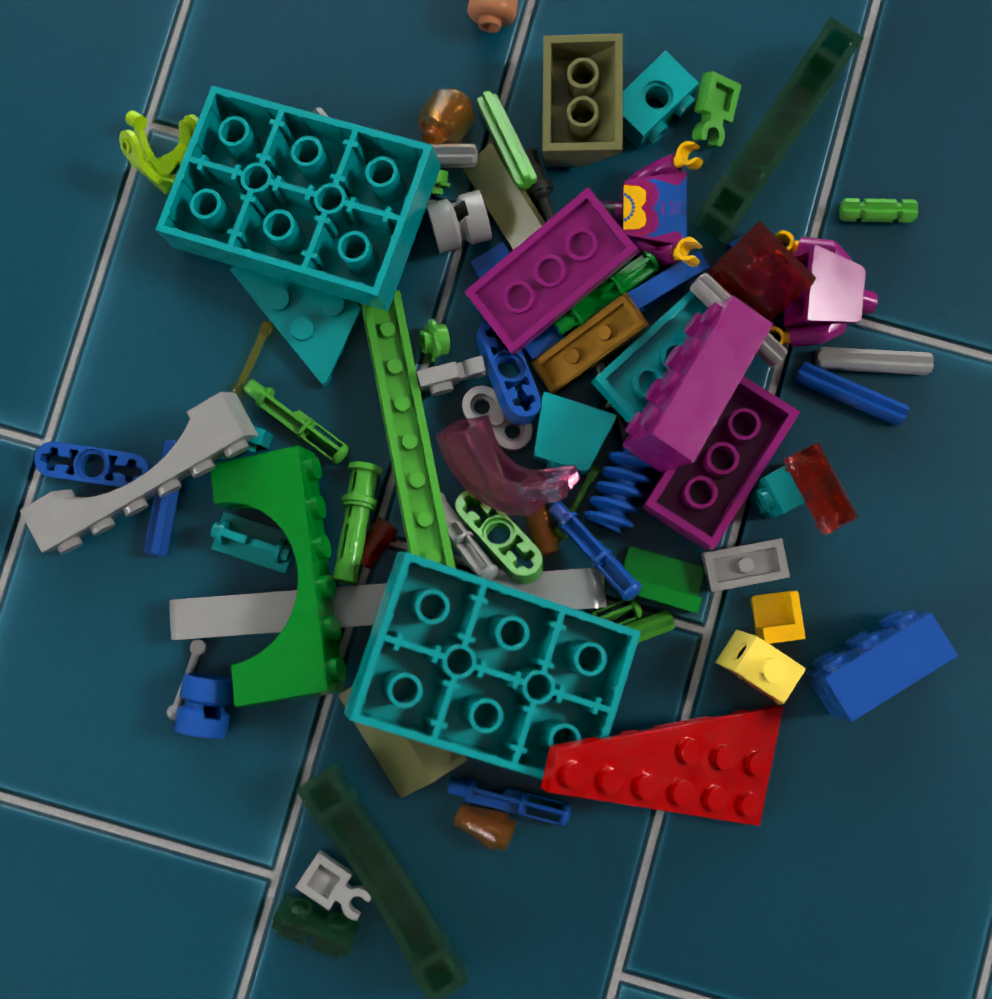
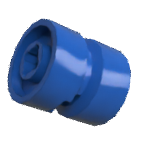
(206, 690)

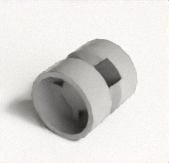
(459, 221)

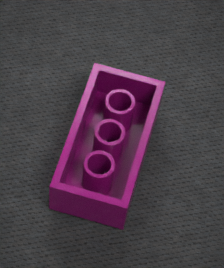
(696, 384)
(708, 493)

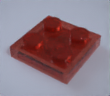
(762, 272)

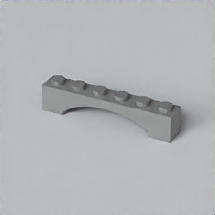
(214, 430)

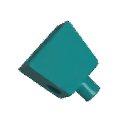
(570, 433)

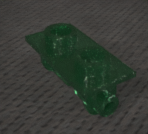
(332, 930)

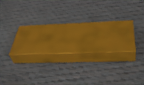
(590, 344)

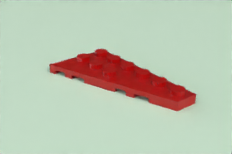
(683, 767)

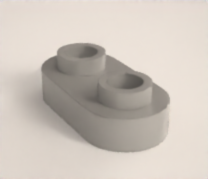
(497, 418)

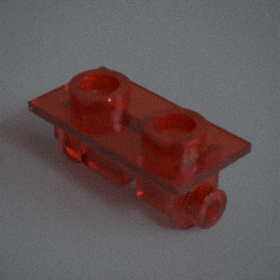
(820, 488)

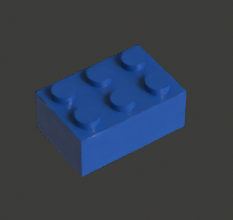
(880, 663)

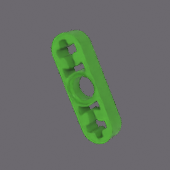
(501, 553)

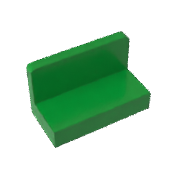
(665, 579)

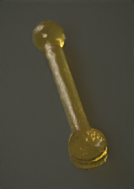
(264, 332)

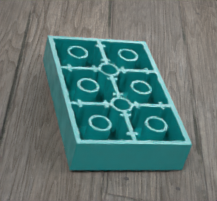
(300, 197)
(487, 667)

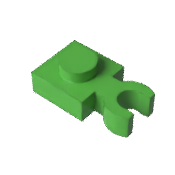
(717, 105)

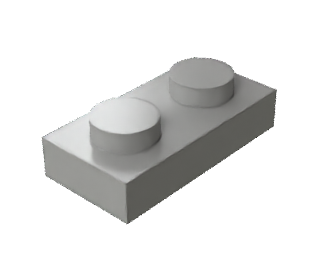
(745, 565)

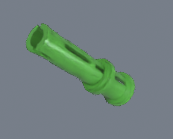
(358, 505)

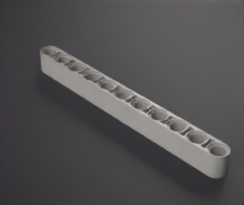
(352, 604)

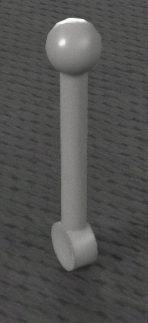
(197, 648)

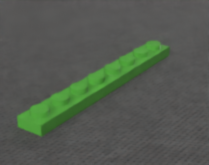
(407, 433)

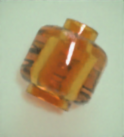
(445, 117)

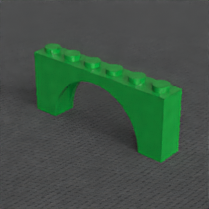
(306, 652)

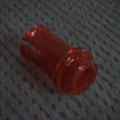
(377, 540)

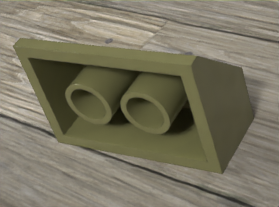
(582, 99)
(404, 760)

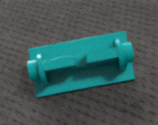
(252, 542)

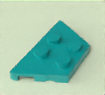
(309, 319)

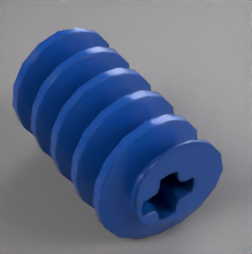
(618, 492)

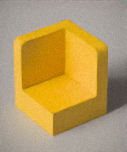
(778, 617)

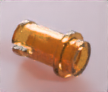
(543, 532)

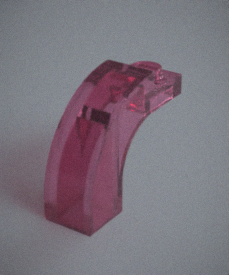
(493, 477)

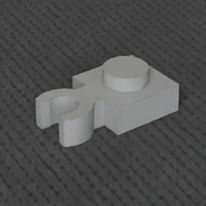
(441, 378)
(327, 882)

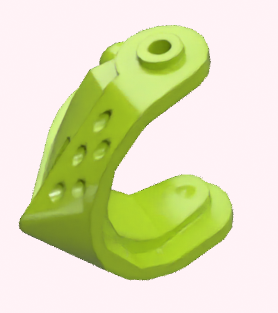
(138, 152)

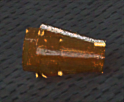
(487, 826)

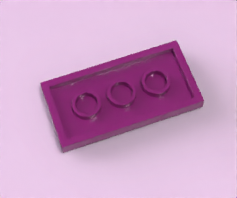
(551, 271)

